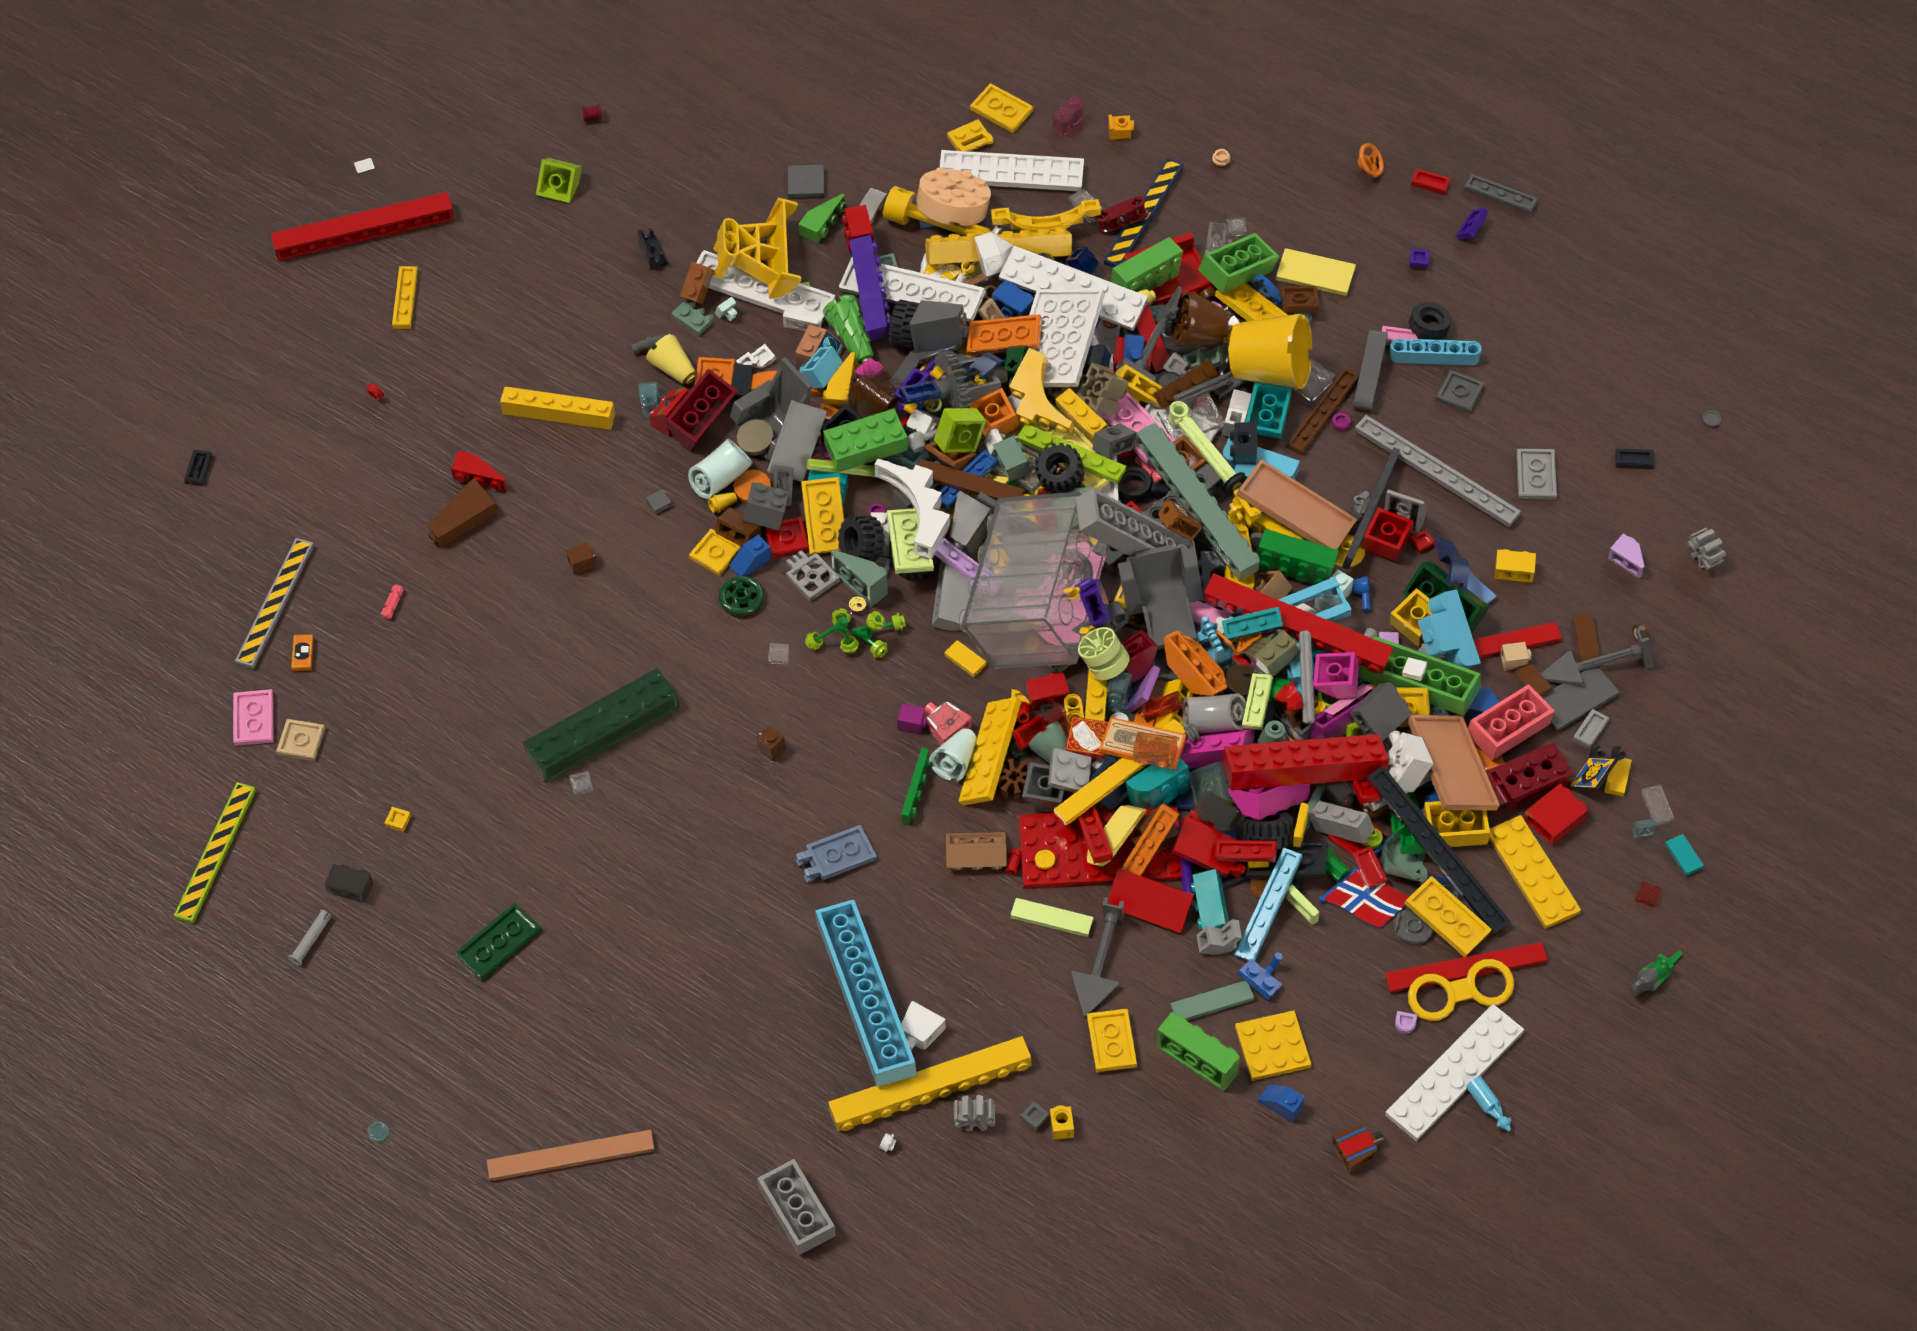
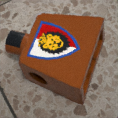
(1172, 517)

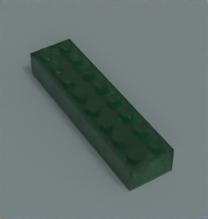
(601, 724)

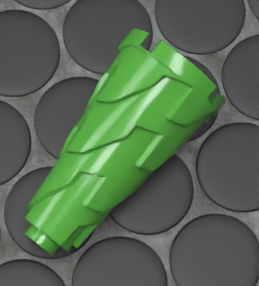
(849, 326)

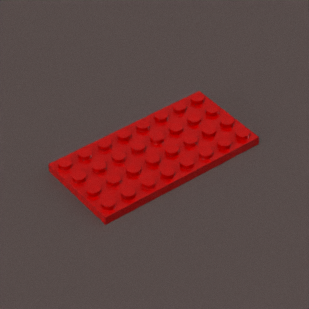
(1070, 852)

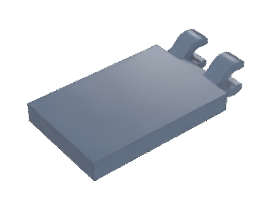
(836, 854)

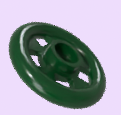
(737, 582)

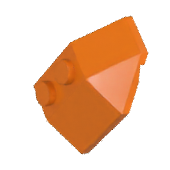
(1193, 665)

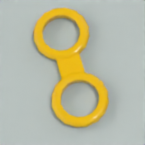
(1461, 990)

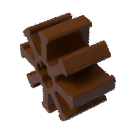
(1006, 781)

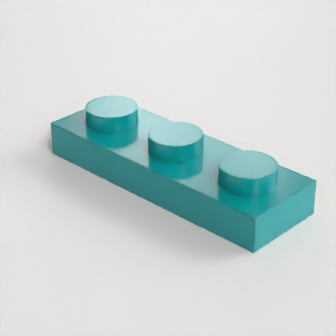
(1252, 623)

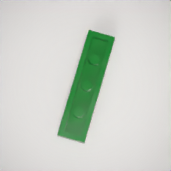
(914, 793)

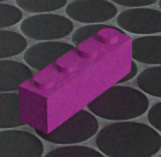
(1334, 725)

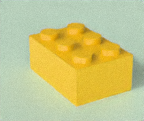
(1458, 826)

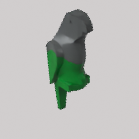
(1654, 974)

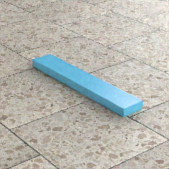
(1268, 905)

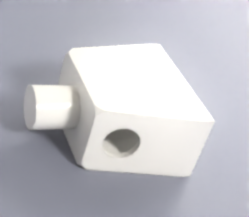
(921, 1026)

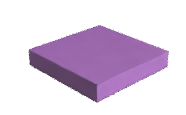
(1142, 690)

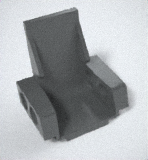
(772, 401)
(1161, 586)

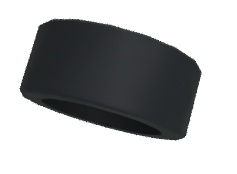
(1135, 496)

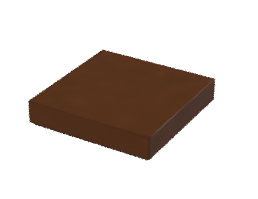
(1299, 299)

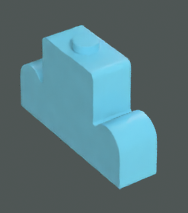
(1283, 463)
(1448, 631)

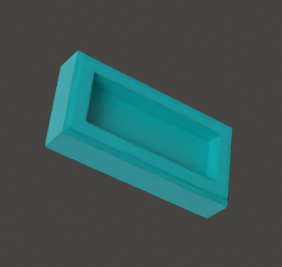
(1684, 855)

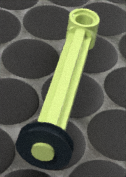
(1232, 480)

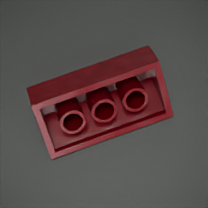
(700, 409)

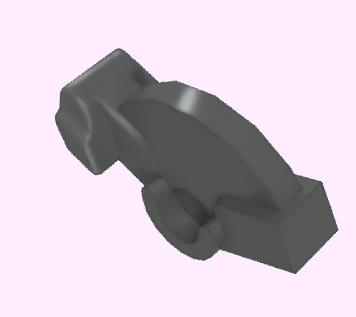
(1360, 504)

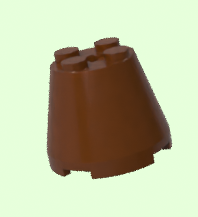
(1199, 322)

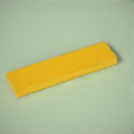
(405, 297)

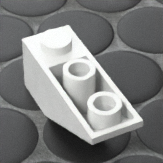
(1237, 410)

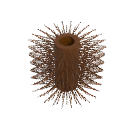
(873, 392)

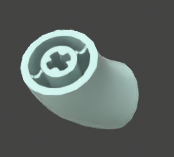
(718, 469)

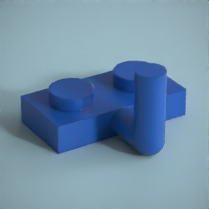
(1261, 978)

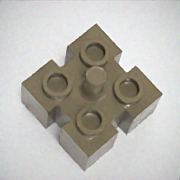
(1102, 389)

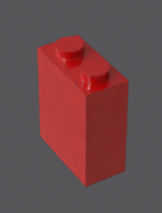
(1556, 814)

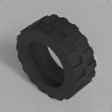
(1433, 311)

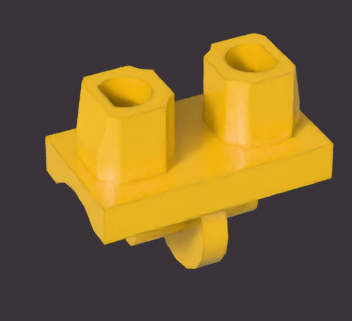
(1242, 510)

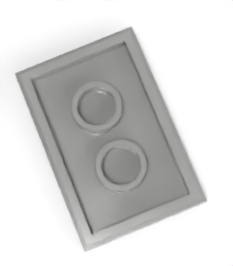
(1536, 474)

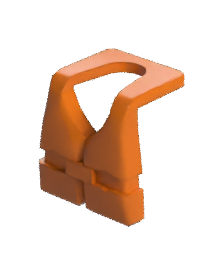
(1245, 642)

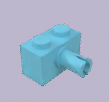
(821, 367)

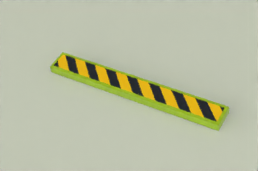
(214, 853)

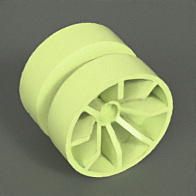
(1103, 653)

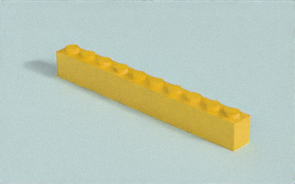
(930, 1084)

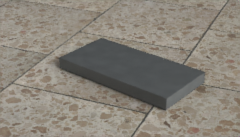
(1576, 701)

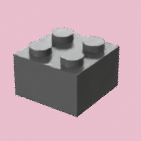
(765, 506)

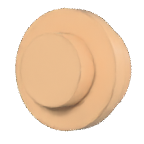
(1221, 157)

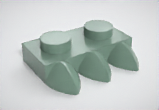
(692, 318)

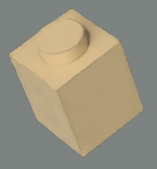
(1515, 656)

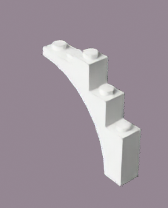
(927, 501)

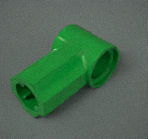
(1335, 867)

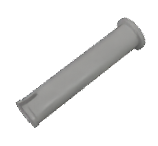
(309, 938)

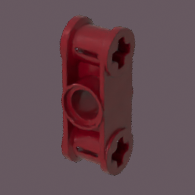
(1122, 214)

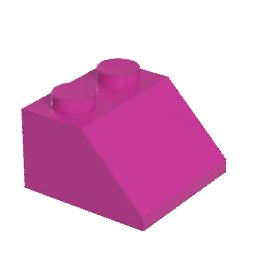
(1336, 674)

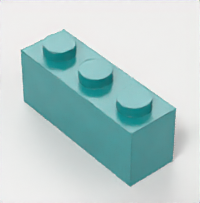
(1210, 899)

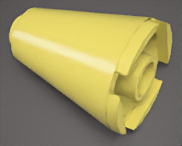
(672, 360)

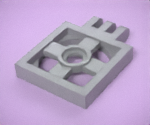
(803, 564)

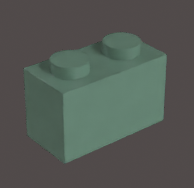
(1011, 458)

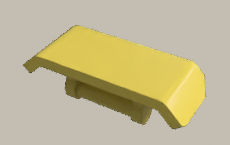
(1119, 828)

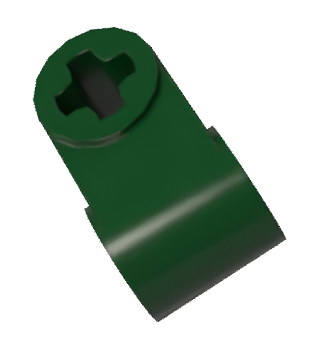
(1014, 358)

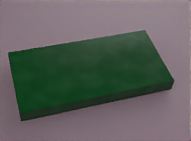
(498, 942)

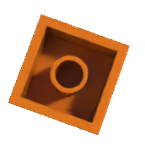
(997, 412)

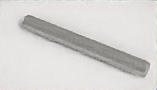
(1306, 677)

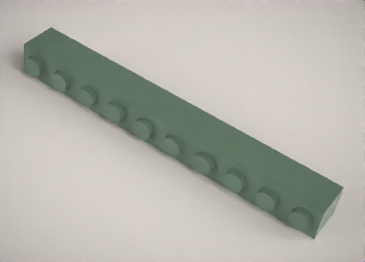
(1196, 499)

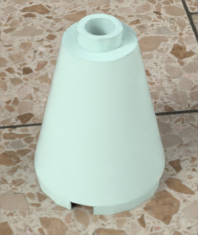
(954, 755)

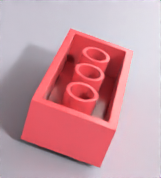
(1510, 722)

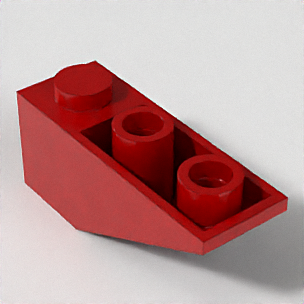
(470, 466)

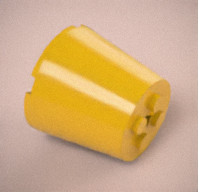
(1272, 351)

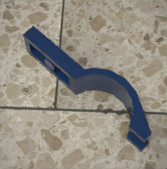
(986, 364)
(1459, 566)

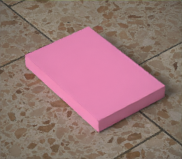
(253, 717)

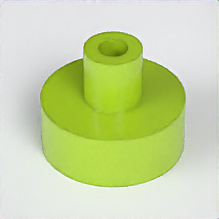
(1374, 840)

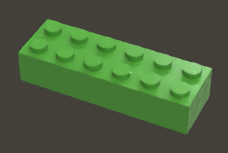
(1448, 684)

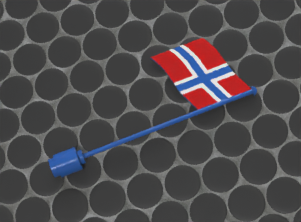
(1372, 905)

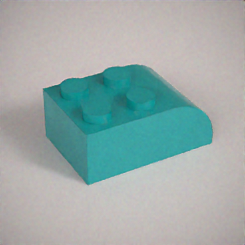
(1269, 409)
(1157, 785)

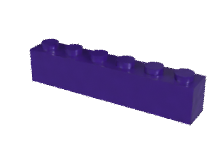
(870, 287)

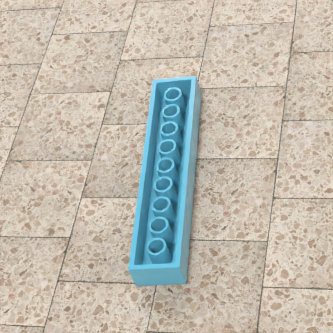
(865, 993)

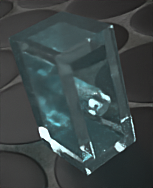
(1119, 692)

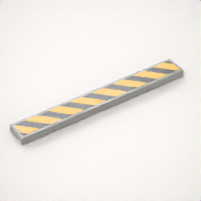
(274, 603)

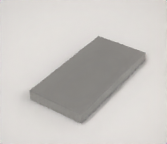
(797, 438)

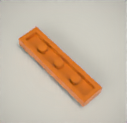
(1151, 840)

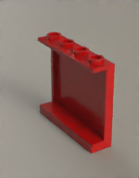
(1189, 276)

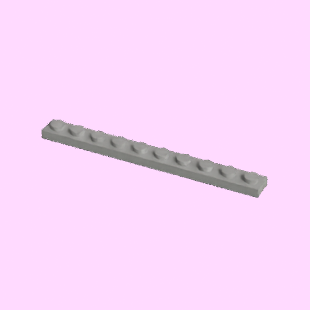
(1438, 471)

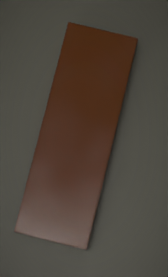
(1586, 636)

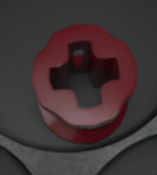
(592, 112)

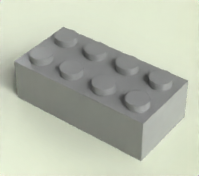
(796, 1207)

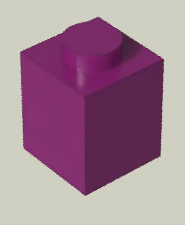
(911, 719)

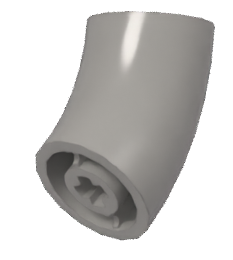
(1214, 713)

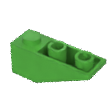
(818, 220)

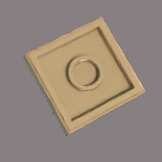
(300, 740)

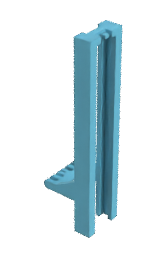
(1332, 614)

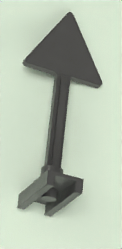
(1140, 363)
(1567, 670)
(1092, 988)

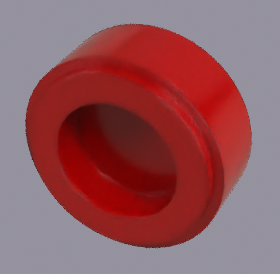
(374, 392)

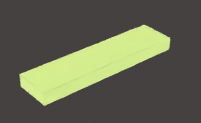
(1051, 917)

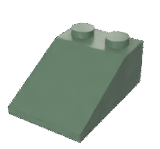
(861, 576)

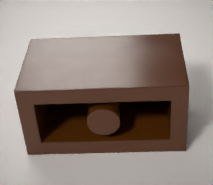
(734, 529)

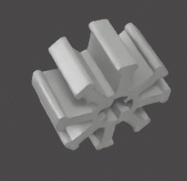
(1706, 548)
(974, 1113)

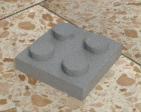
(1068, 770)

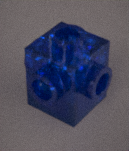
(1083, 260)

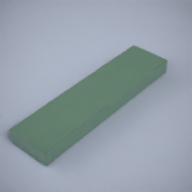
(1213, 1001)

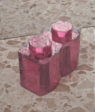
(1068, 115)

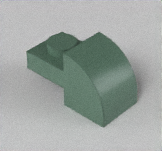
(1198, 357)

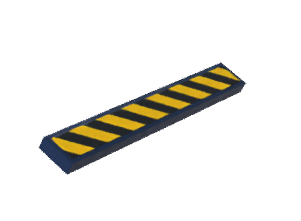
(1153, 198)

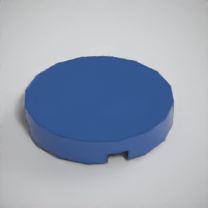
(1267, 289)

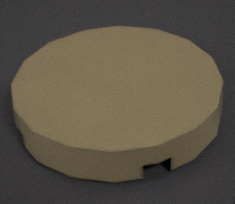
(755, 437)

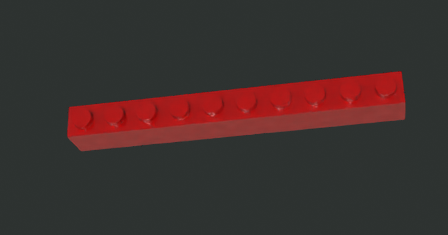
(362, 226)
(1324, 633)

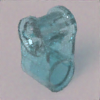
(648, 396)

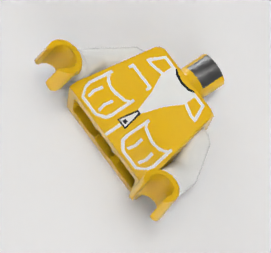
(947, 270)

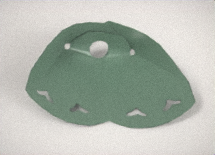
(1402, 865)

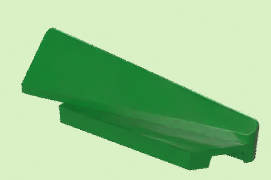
(1408, 843)

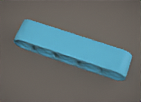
(1435, 352)

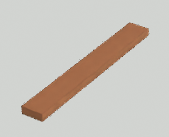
(570, 1155)

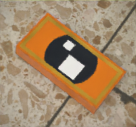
(302, 652)

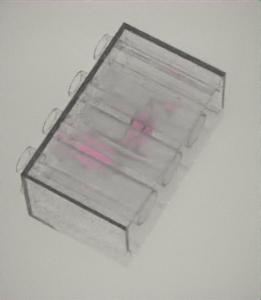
(1017, 593)

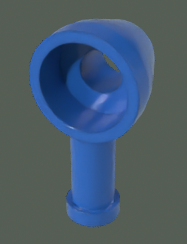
(1362, 587)

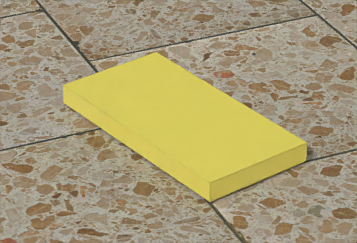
(1317, 271)

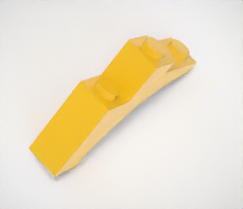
(1029, 386)

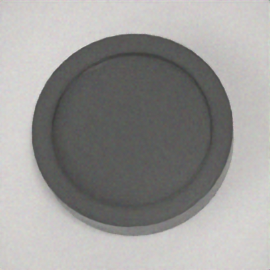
(1711, 419)

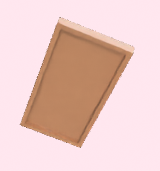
(1296, 506)
(1456, 763)

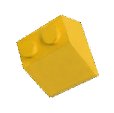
(1408, 613)

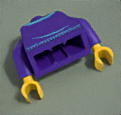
(916, 376)
(1094, 602)

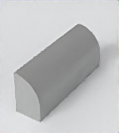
(950, 598)

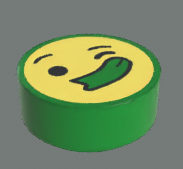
(934, 406)

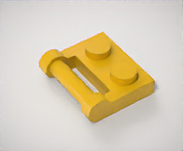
(968, 134)

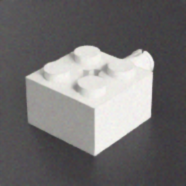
(1408, 760)

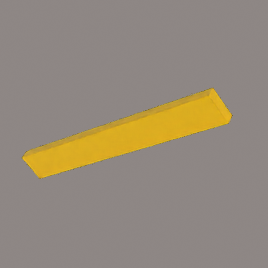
(1103, 784)

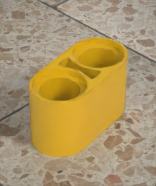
(1077, 711)

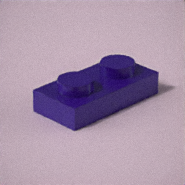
(1472, 224)

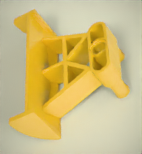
(748, 237)

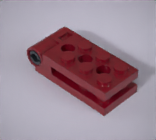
(1529, 777)

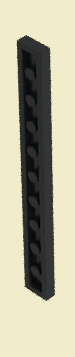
(1438, 850)

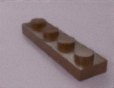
(1192, 378)

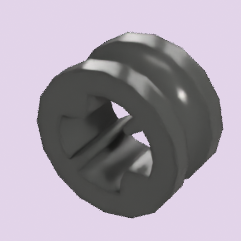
(1192, 733)

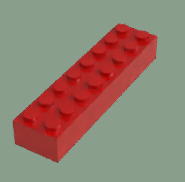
(1303, 761)

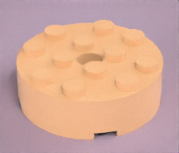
(953, 196)

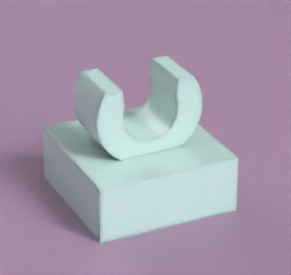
(727, 309)

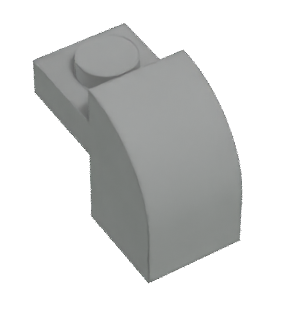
(1219, 940)

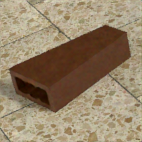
(462, 514)

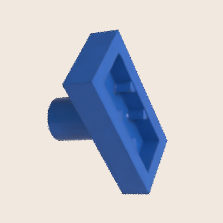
(1133, 347)

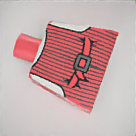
(946, 721)

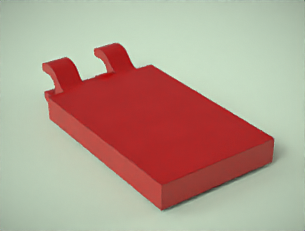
(1198, 844)

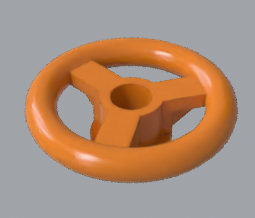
(1368, 163)

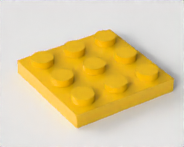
(1272, 1045)

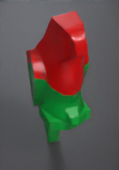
(1286, 693)

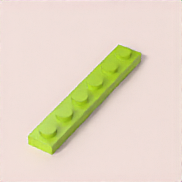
(1092, 461)

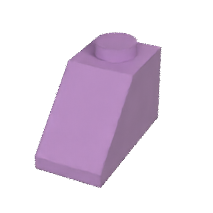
(1628, 555)

